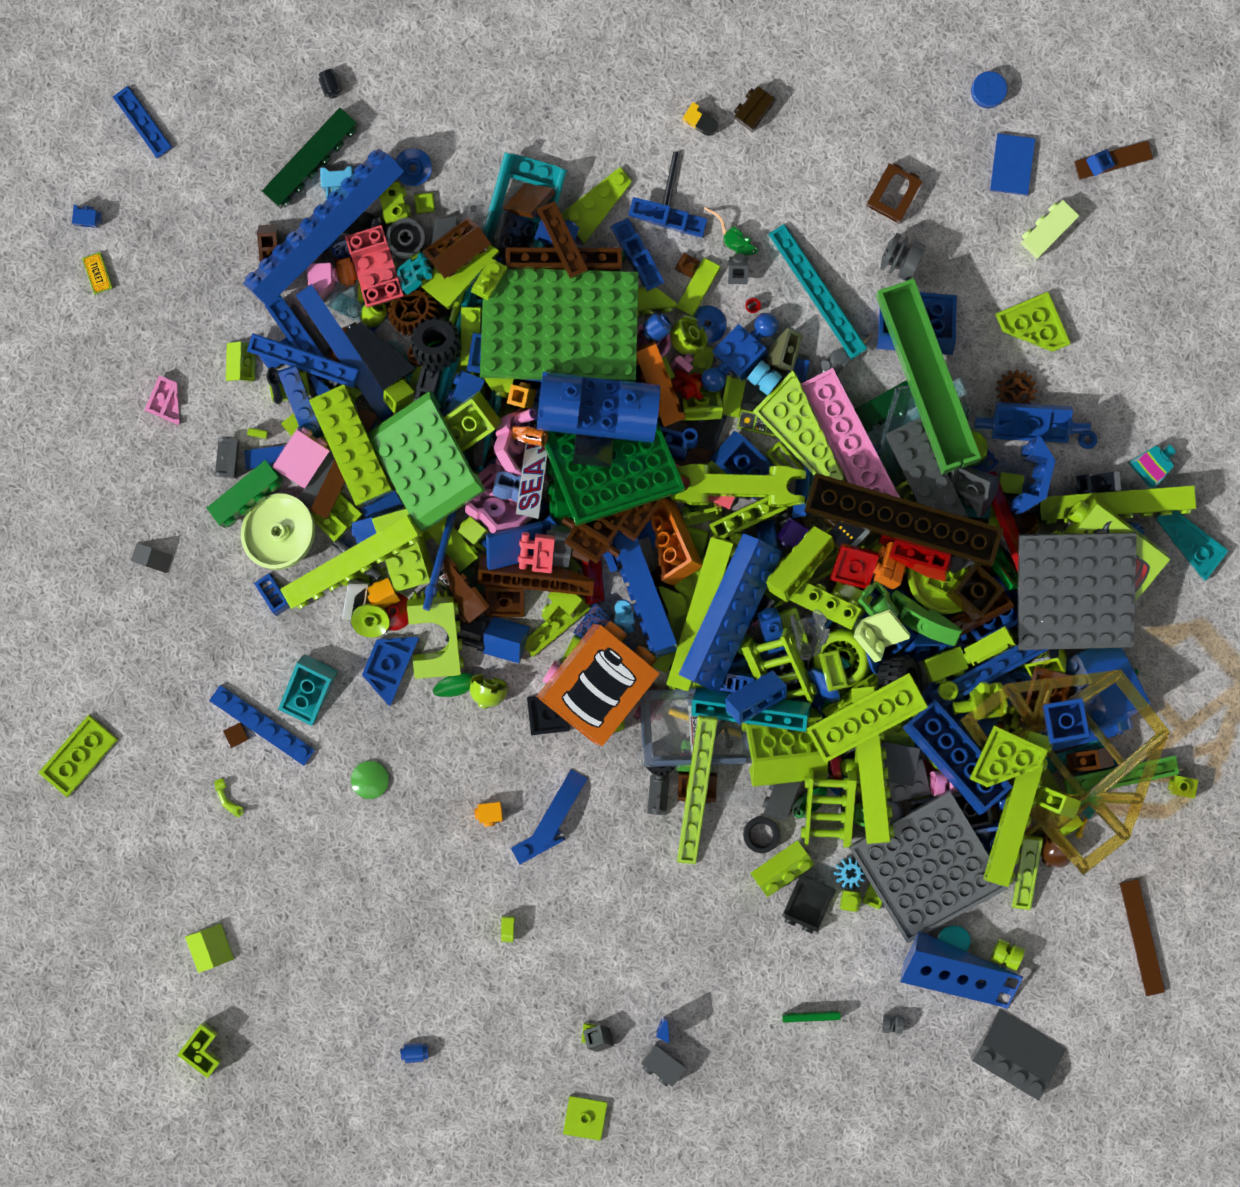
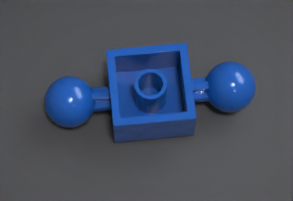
(740, 352)

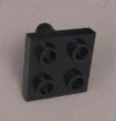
(513, 232)

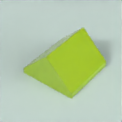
(703, 409)
(209, 948)

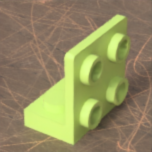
(879, 632)

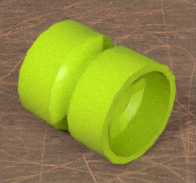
(1007, 954)

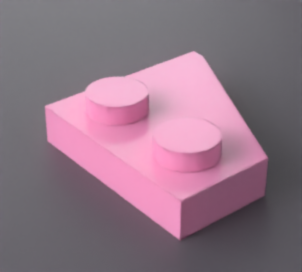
(164, 400)

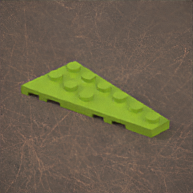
(793, 421)

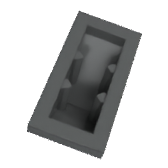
(151, 558)

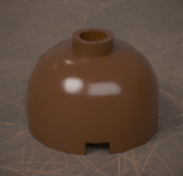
(1052, 855)

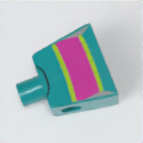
(1153, 465)

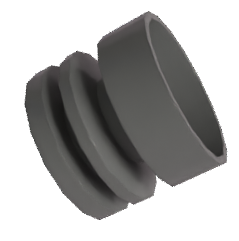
(902, 257)

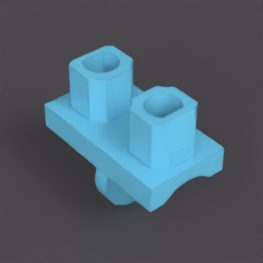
(625, 615)

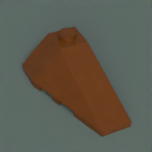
(470, 602)

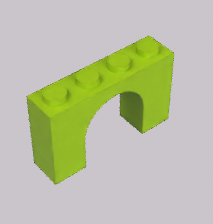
(448, 660)

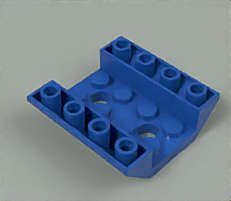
(1036, 453)

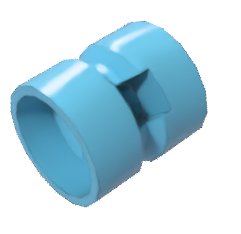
(764, 377)

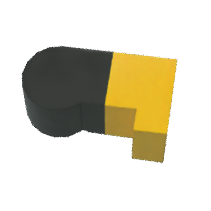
(700, 122)

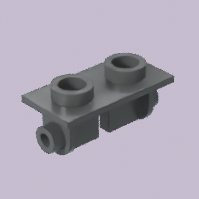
(658, 795)

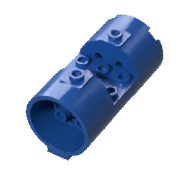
(598, 407)

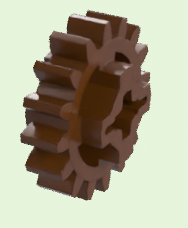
(1016, 381)

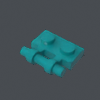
(412, 272)

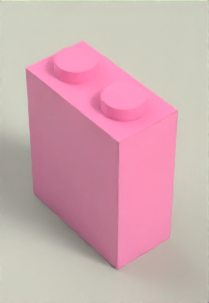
(301, 456)

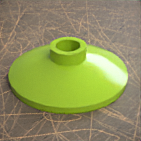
(370, 627)

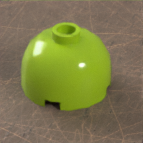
(687, 336)
(487, 691)

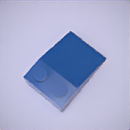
(740, 457)

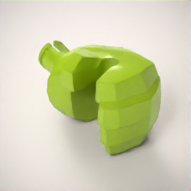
(979, 695)

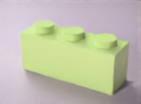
(1049, 228)

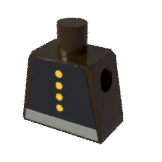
(846, 534)

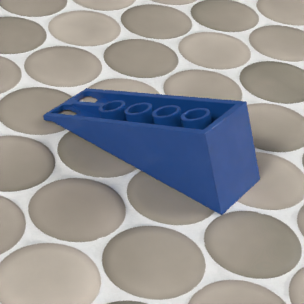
(955, 972)

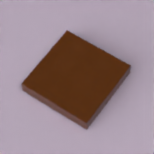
(529, 199)

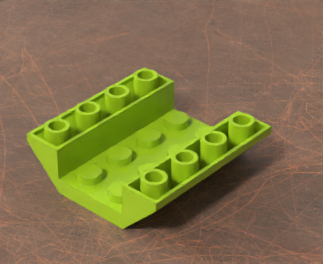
(783, 754)

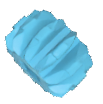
(851, 879)

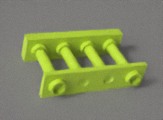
(759, 667)
(845, 817)

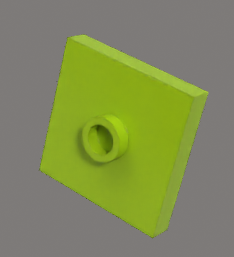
(585, 1118)

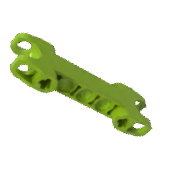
(731, 485)

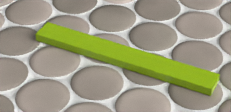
(697, 789)

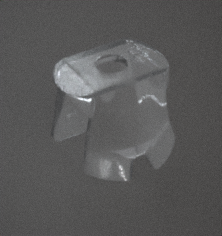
(816, 628)

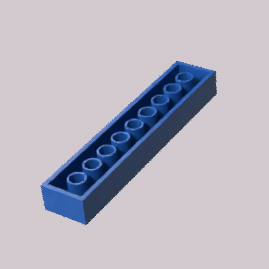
(323, 226)

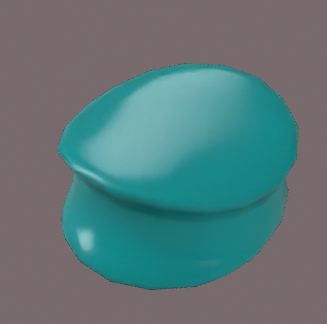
(956, 936)

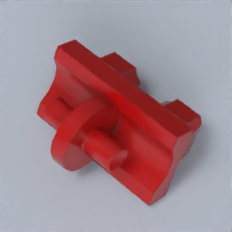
(687, 384)

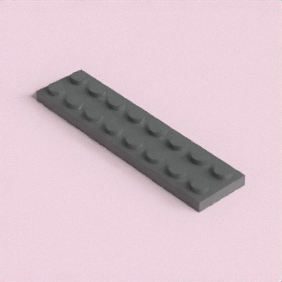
(923, 474)

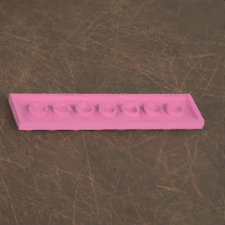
(846, 433)

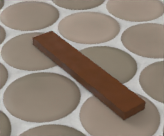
(334, 480)
(1142, 937)

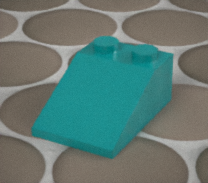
(307, 689)

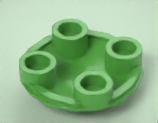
(369, 779)

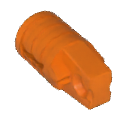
(530, 435)

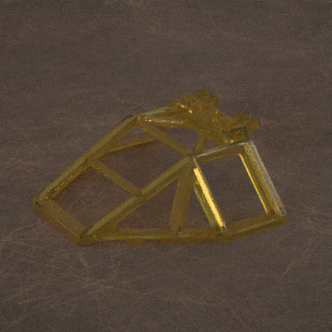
(1098, 795)

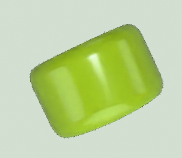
(843, 640)

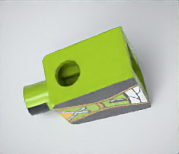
(1051, 659)

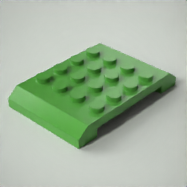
(425, 462)

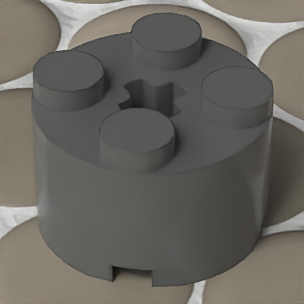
(398, 230)

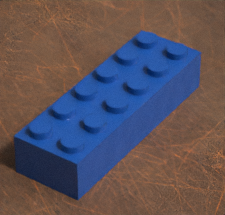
(953, 755)

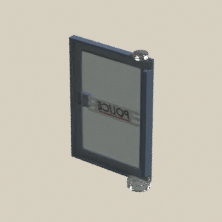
(670, 732)

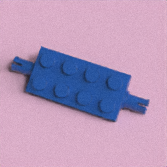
(1027, 421)

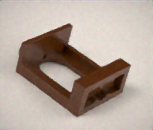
(876, 205)

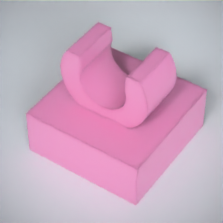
(682, 363)

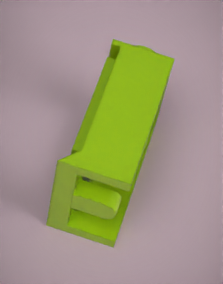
(989, 646)

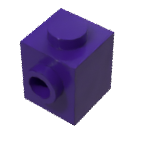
(792, 533)

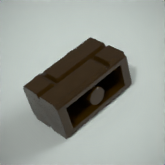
(754, 108)

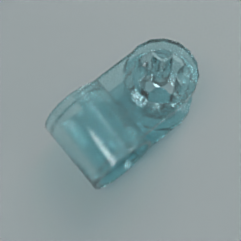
(343, 304)

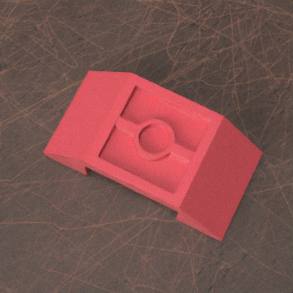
(374, 266)

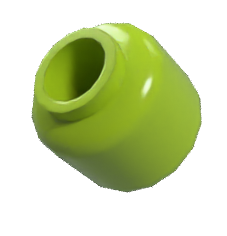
(373, 315)

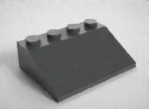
(1018, 1054)

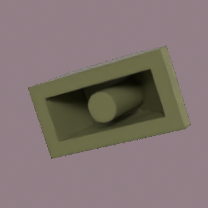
(784, 351)

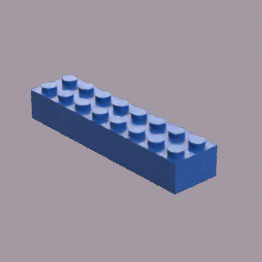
(644, 592)
(730, 613)

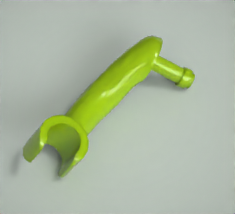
(235, 809)

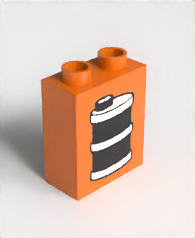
(599, 682)

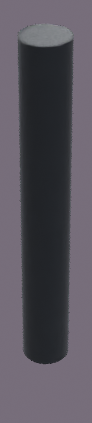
(671, 178)

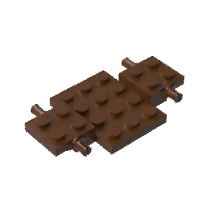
(597, 536)

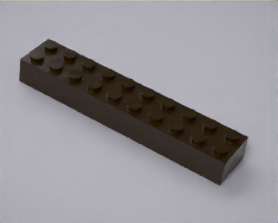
(903, 520)

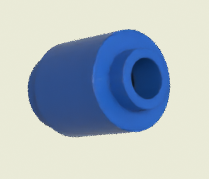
(414, 1052)

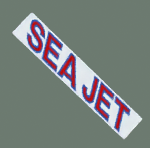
(531, 477)

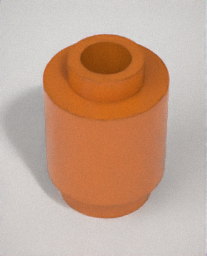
(346, 271)

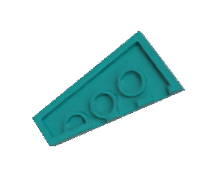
(1194, 544)

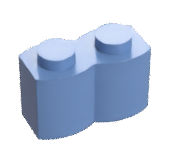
(506, 486)

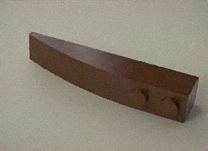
(558, 581)

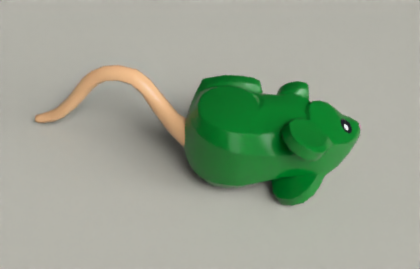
(734, 239)

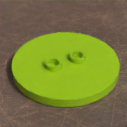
(932, 592)

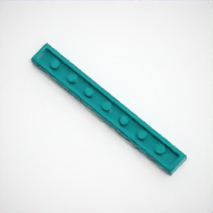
(817, 291)

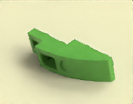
(925, 622)

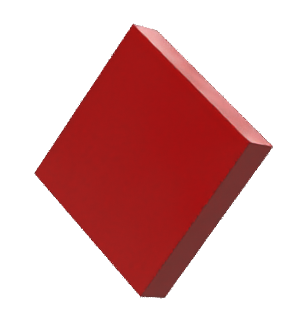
(854, 566)

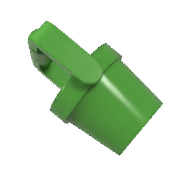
(881, 604)

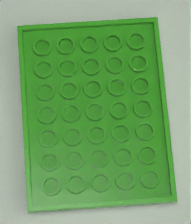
(561, 325)

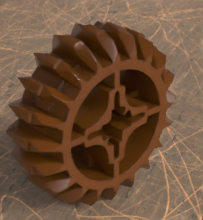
(414, 302)

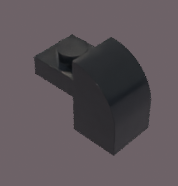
(1098, 483)

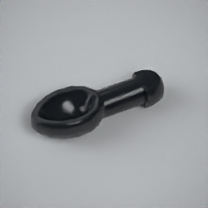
(274, 381)

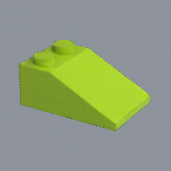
(472, 421)

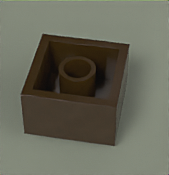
(975, 591)

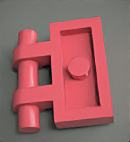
(543, 552)

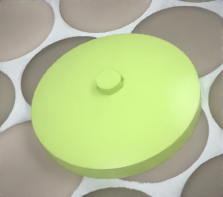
(278, 532)

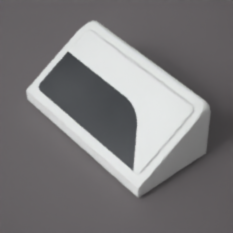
(355, 597)

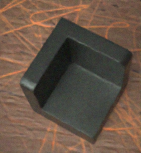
(598, 1038)

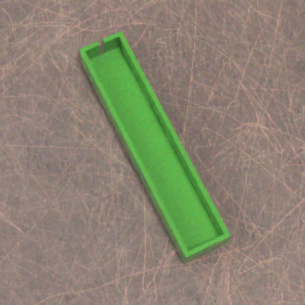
(928, 376)

